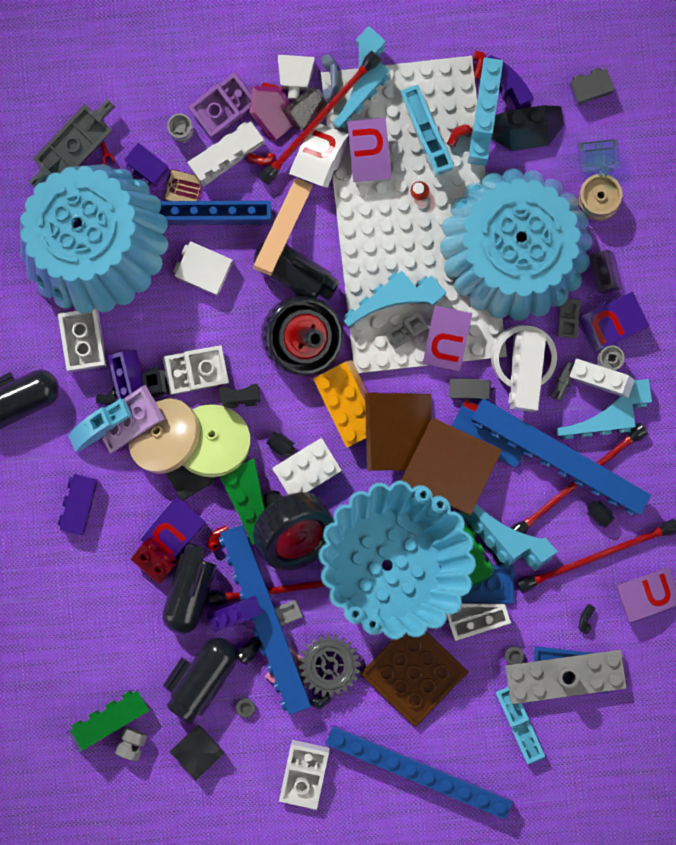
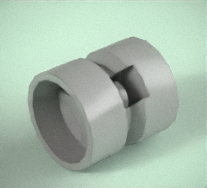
(180, 128)
(611, 358)
(131, 744)

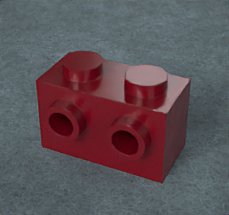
(154, 560)

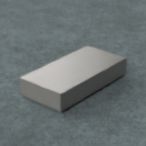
(288, 612)

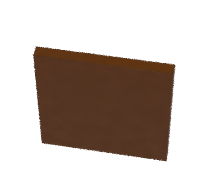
(395, 428)
(452, 465)
(414, 674)

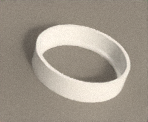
(503, 337)

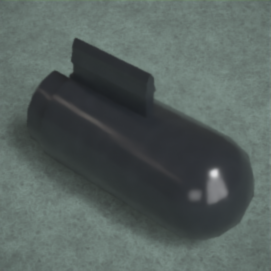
(301, 274)
(26, 395)
(188, 591)
(198, 682)

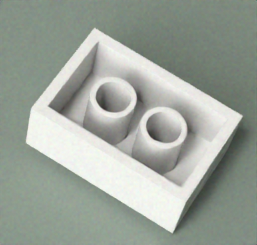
(82, 340)
(307, 468)

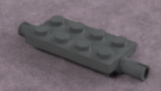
(73, 142)

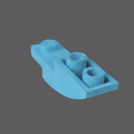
(98, 424)

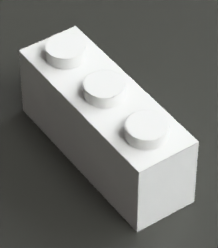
(602, 378)

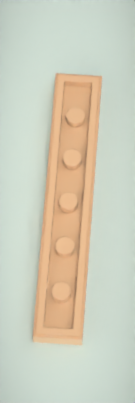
(283, 226)

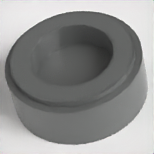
(514, 655)
(245, 708)

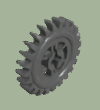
(319, 649)

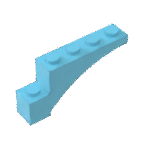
(367, 85)
(485, 112)
(426, 131)
(397, 292)
(616, 417)
(508, 543)

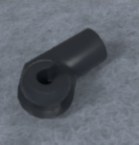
(107, 399)
(584, 618)
(320, 702)

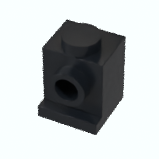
(149, 380)

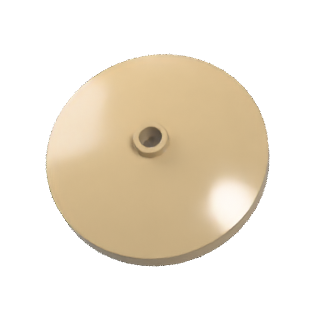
(169, 441)

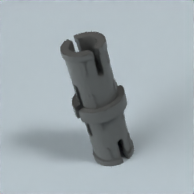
(563, 383)

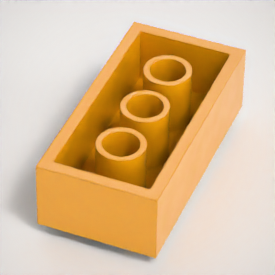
(345, 400)

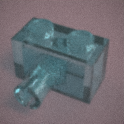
(598, 156)

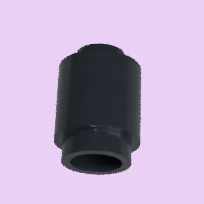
(281, 444)
(600, 513)

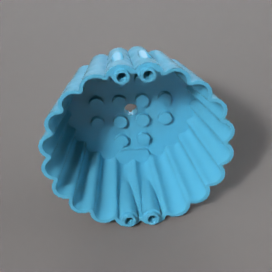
(105, 256)
(499, 269)
(416, 537)

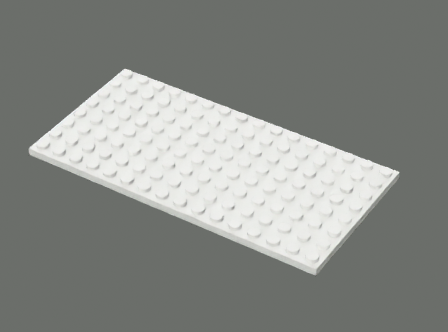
(391, 231)

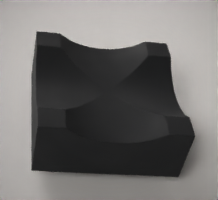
(248, 395)
(188, 483)
(197, 752)

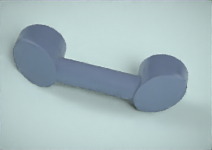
(330, 63)

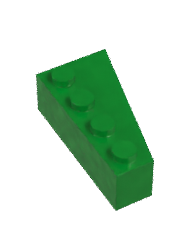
(245, 494)
(106, 722)

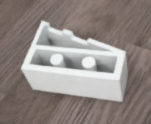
(477, 618)

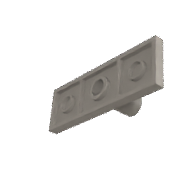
(544, 678)

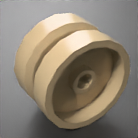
(607, 189)

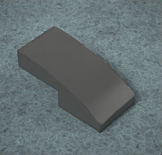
(569, 319)
(406, 330)
(469, 389)

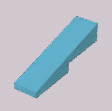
(521, 728)

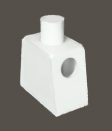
(295, 73)

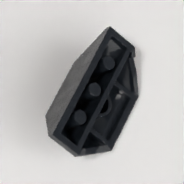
(527, 127)

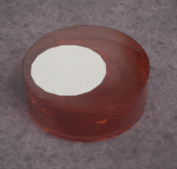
(419, 191)

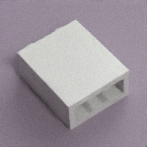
(203, 268)

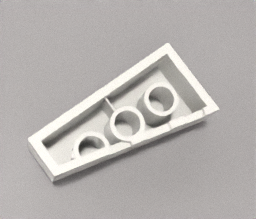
(226, 153)
(527, 370)

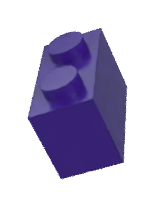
(146, 164)

